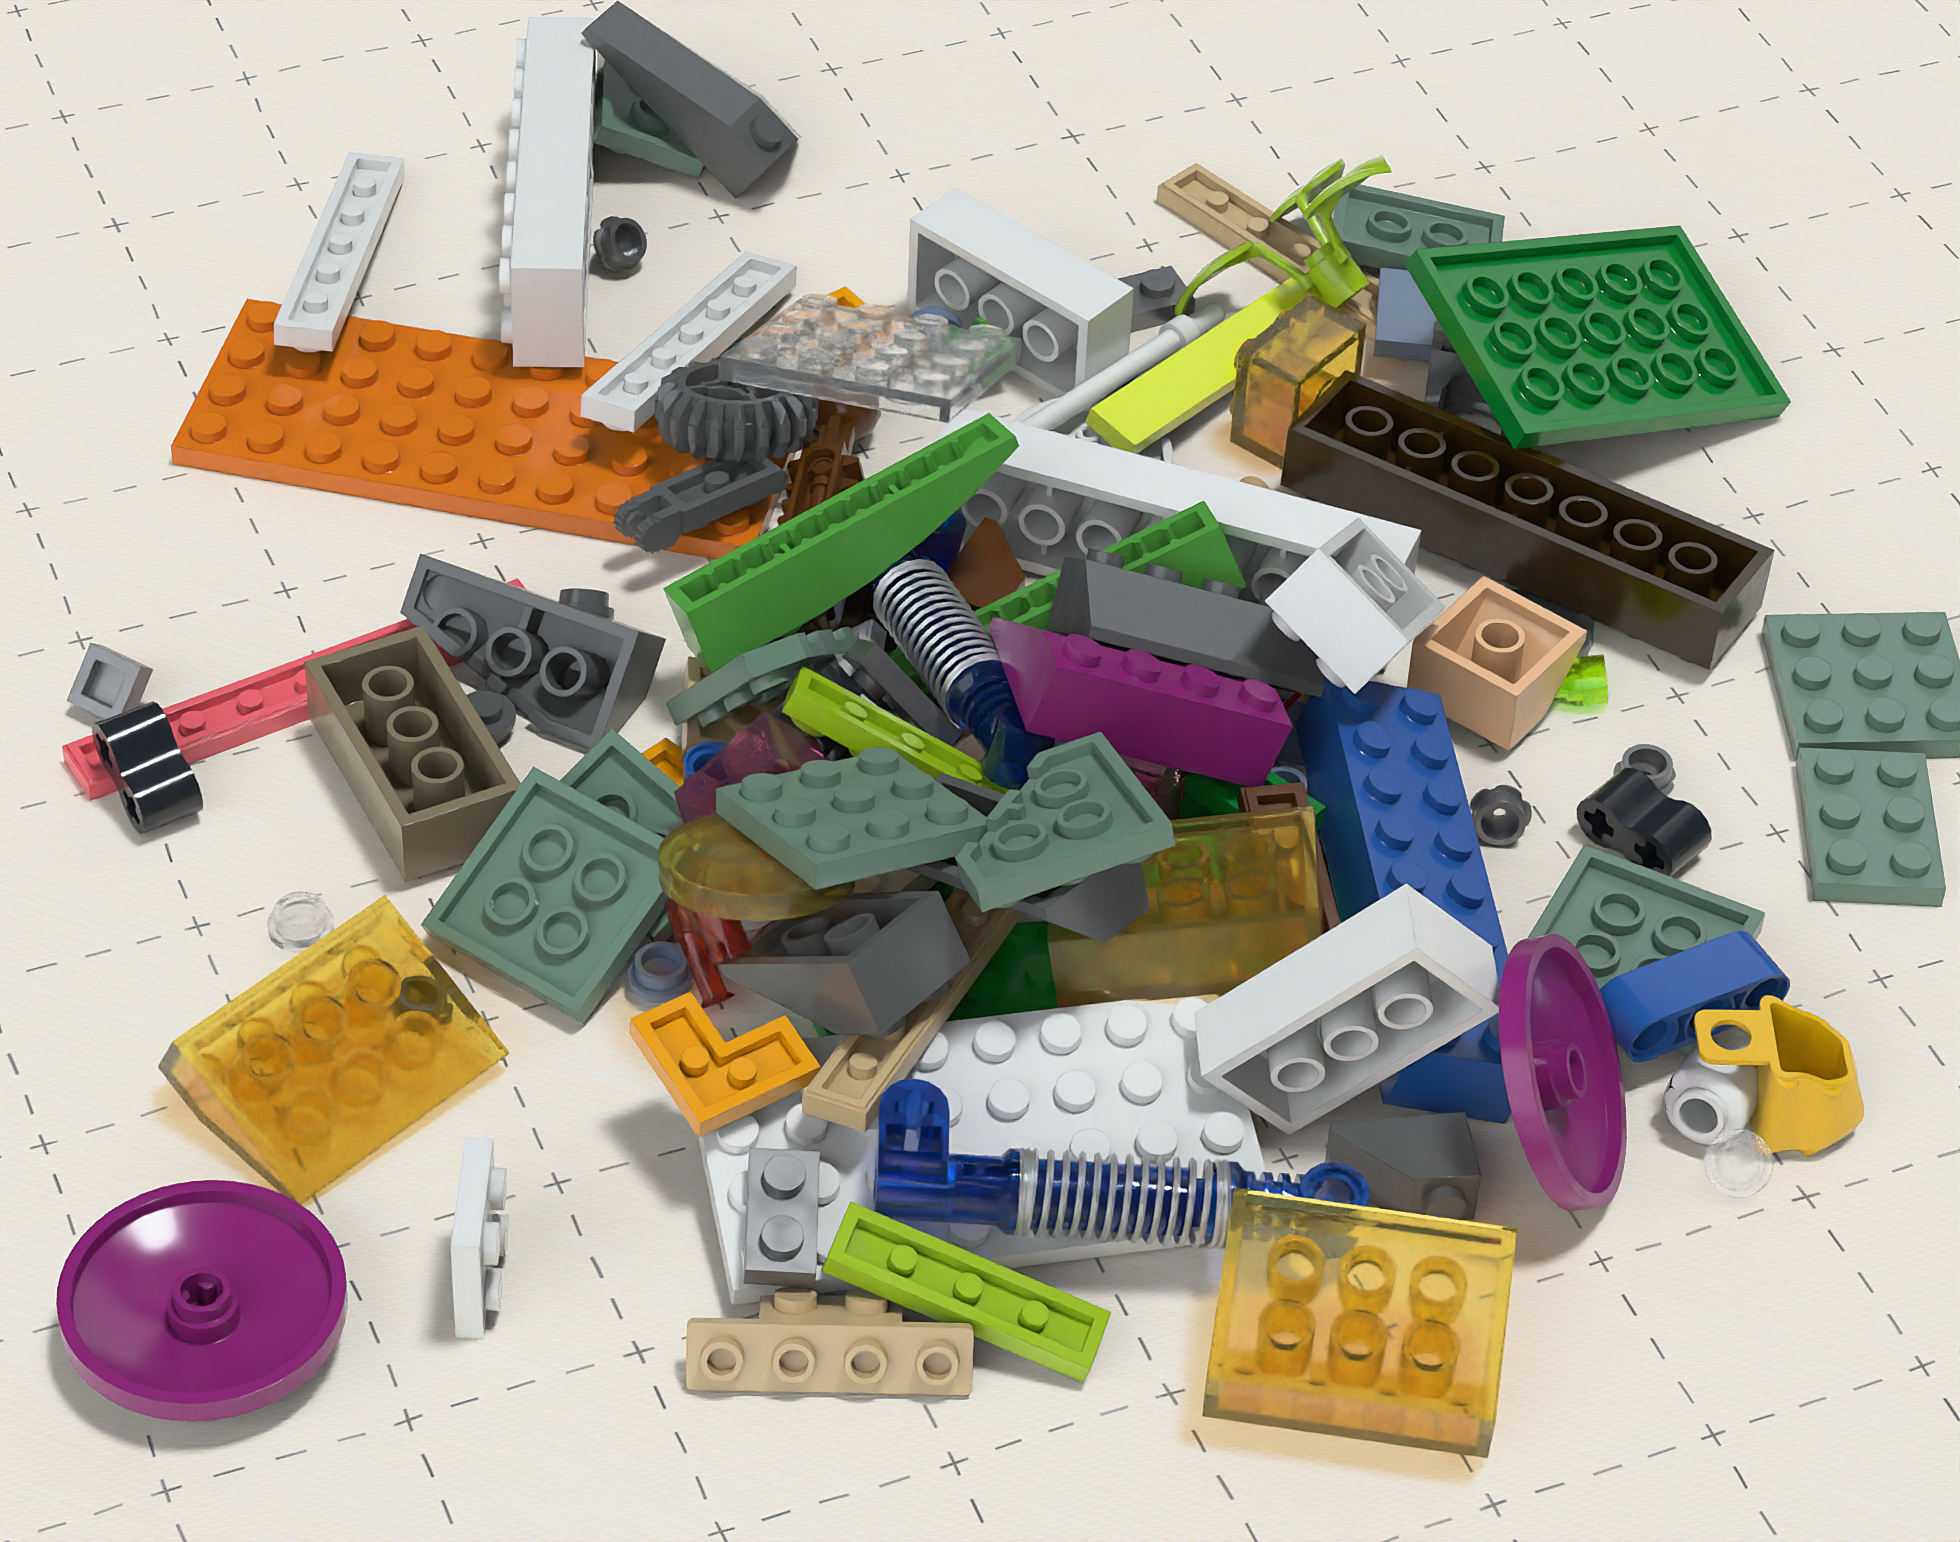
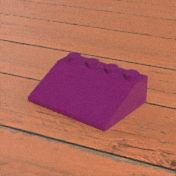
(1142, 704)

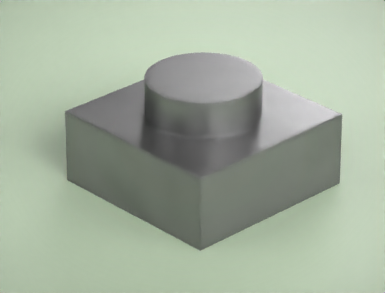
(108, 682)

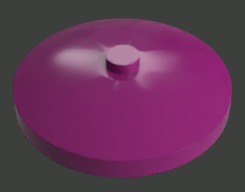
(1562, 1072)
(202, 1300)

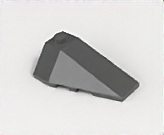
(704, 106)
(551, 659)

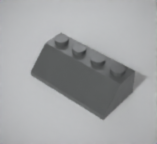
(1180, 622)
(1094, 907)

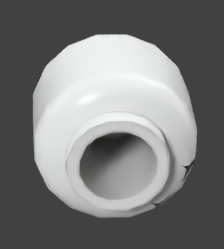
(1710, 1098)

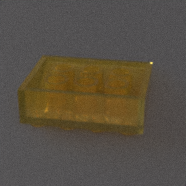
(1219, 913)
(326, 1057)
(1360, 1323)

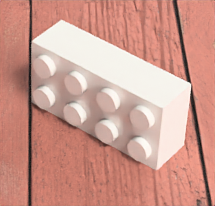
(993, 268)
(1347, 1010)

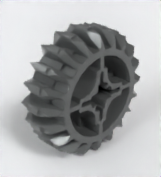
(730, 418)

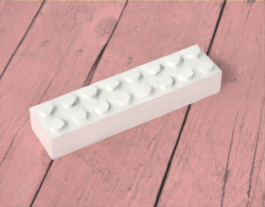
(549, 195)
(1078, 495)

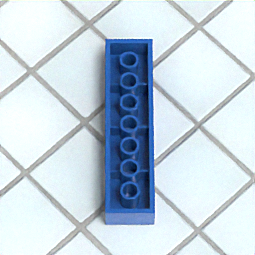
(1398, 820)

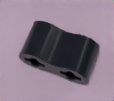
(147, 767)
(1644, 822)

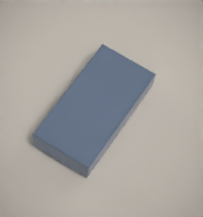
(1402, 318)

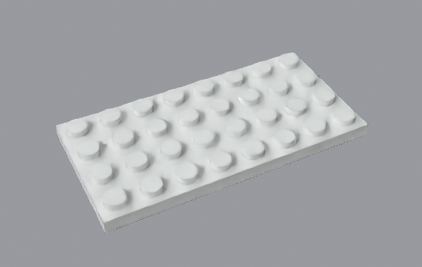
(1042, 1079)

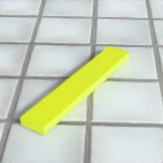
(1188, 378)

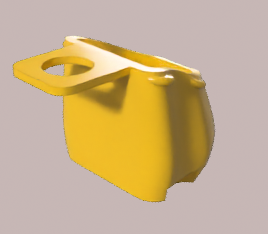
(1803, 1073)

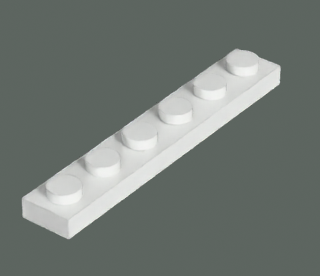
(338, 252)
(694, 333)

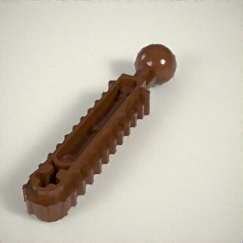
(826, 471)

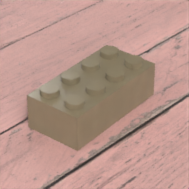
(410, 748)

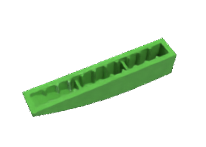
(1182, 542)
(833, 548)

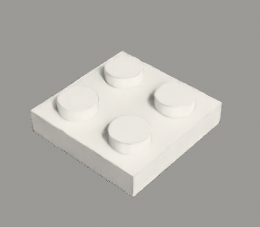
(478, 1238)

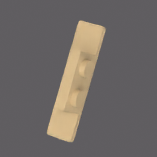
(829, 1348)

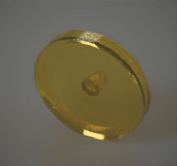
(729, 876)

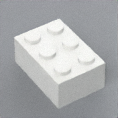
(1353, 606)

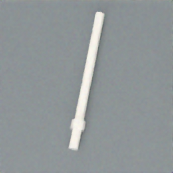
(1171, 338)

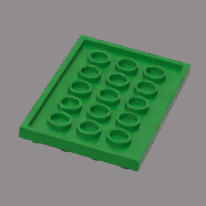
(1596, 335)

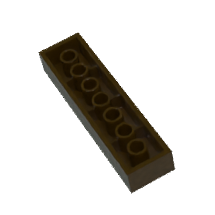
(1529, 518)

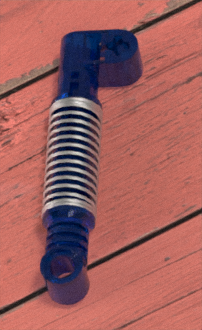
(955, 653)
(1065, 1194)

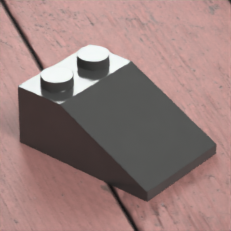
(856, 961)

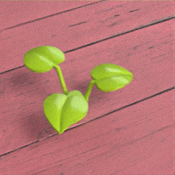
(1331, 265)

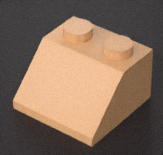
(1495, 661)

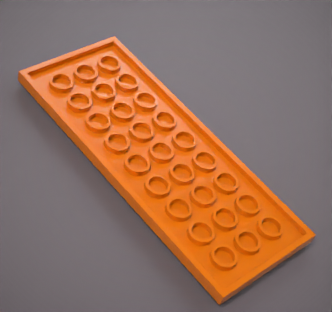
(436, 429)

